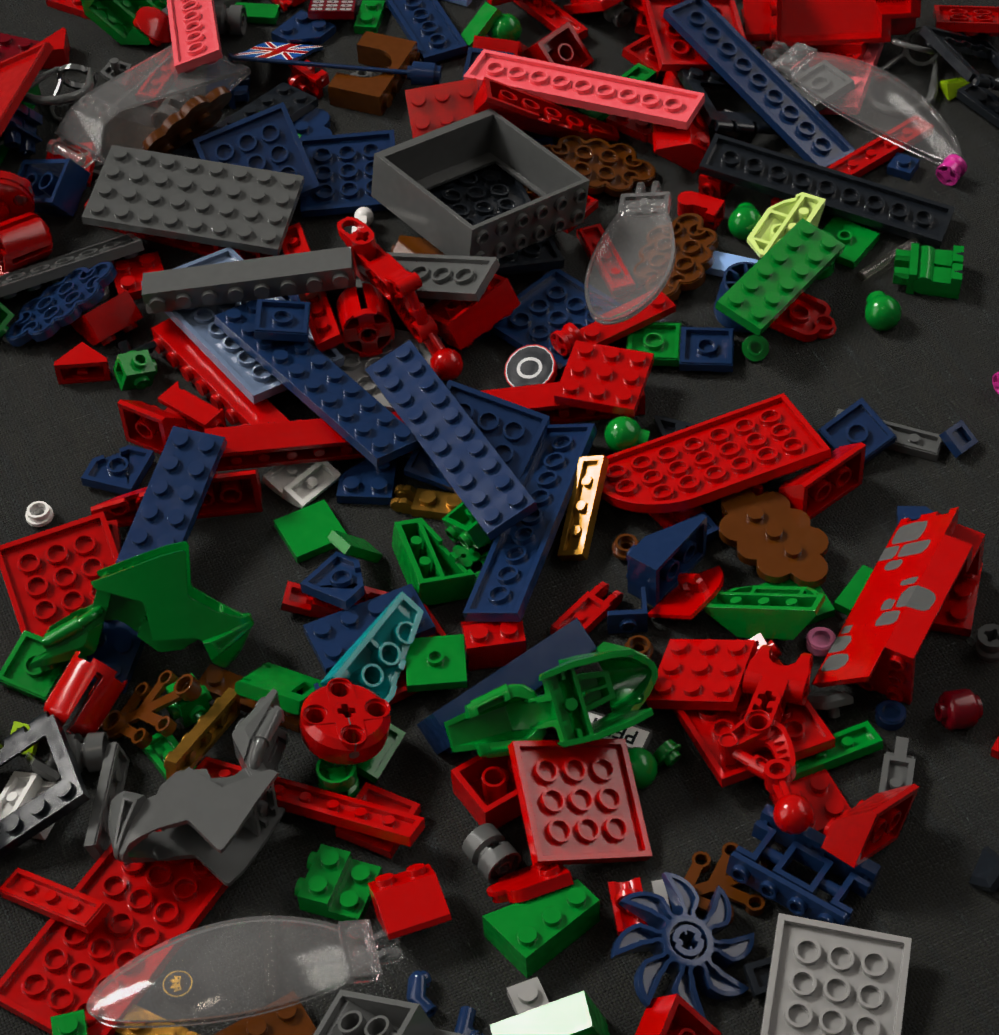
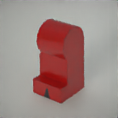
(708, 207)

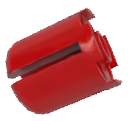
(23, 242)
(355, 320)
(72, 687)

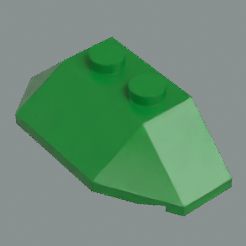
(772, 610)

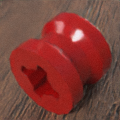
(564, 339)

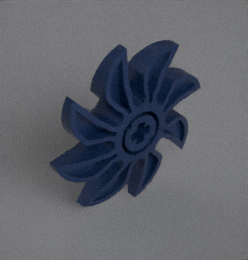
(669, 931)

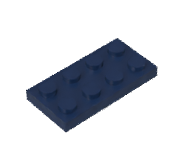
(337, 632)

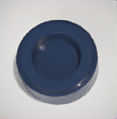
(890, 715)

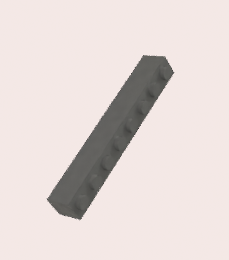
(249, 280)

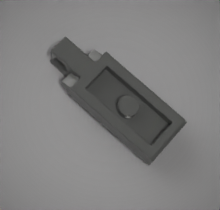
(897, 767)

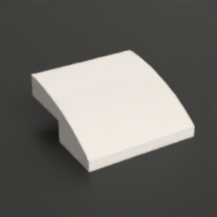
(301, 482)
(20, 790)

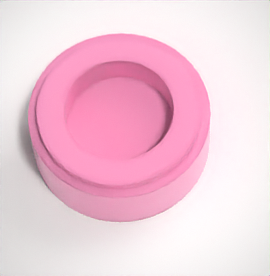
(819, 641)

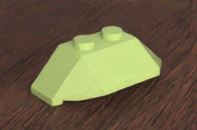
(782, 218)

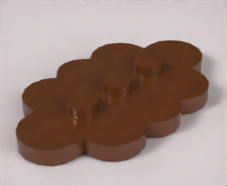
(188, 123)
(607, 166)
(693, 254)
(774, 538)

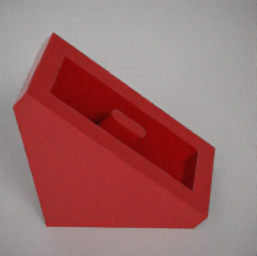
(61, 49)
(81, 366)

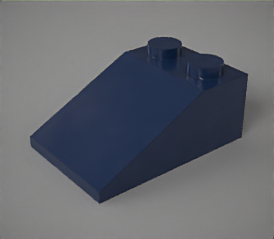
(55, 185)
(663, 556)

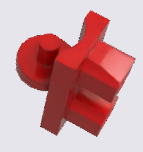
(307, 80)
(618, 891)

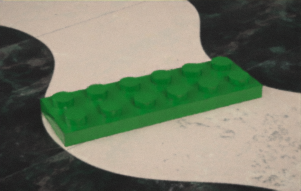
(780, 277)

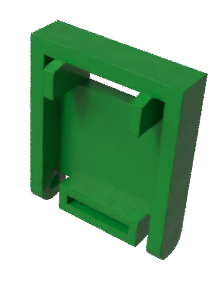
(285, 681)

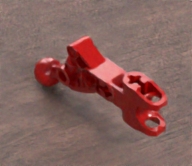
(399, 288)
(772, 690)

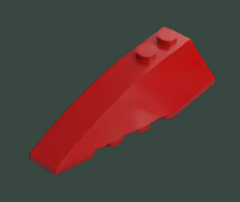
(538, 114)
(680, 145)
(228, 495)

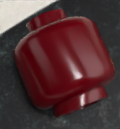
(958, 709)

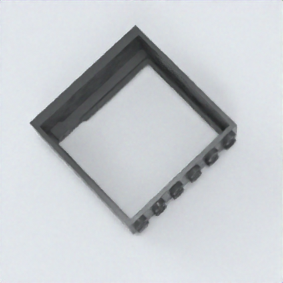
(445, 154)

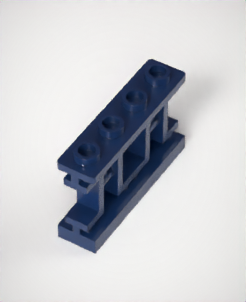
(791, 891)

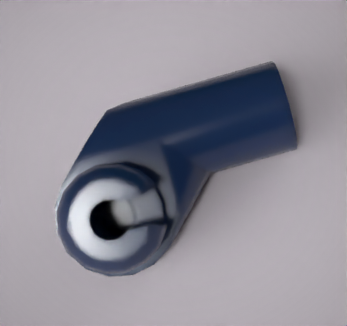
(416, 991)
(465, 1021)

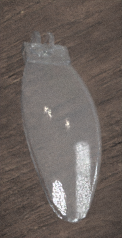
(867, 98)
(632, 257)
(240, 971)

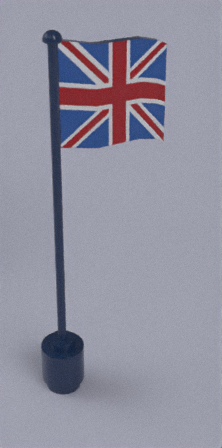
(286, 53)

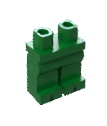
(929, 270)

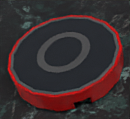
(530, 366)

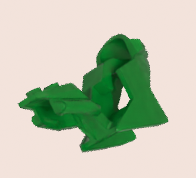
(155, 600)
(520, 714)

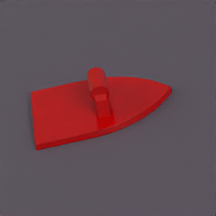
(691, 595)

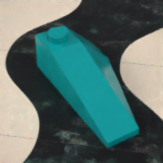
(381, 650)

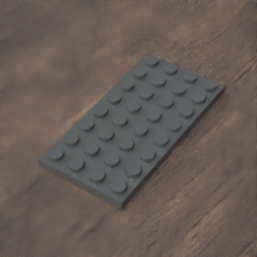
(194, 200)

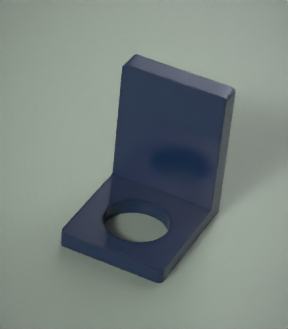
(629, 620)

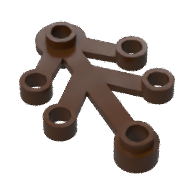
(119, 723)
(726, 882)

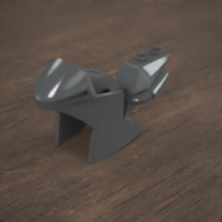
(205, 817)

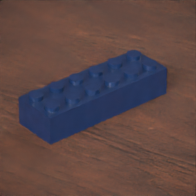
(525, 669)

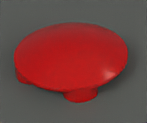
(153, 24)

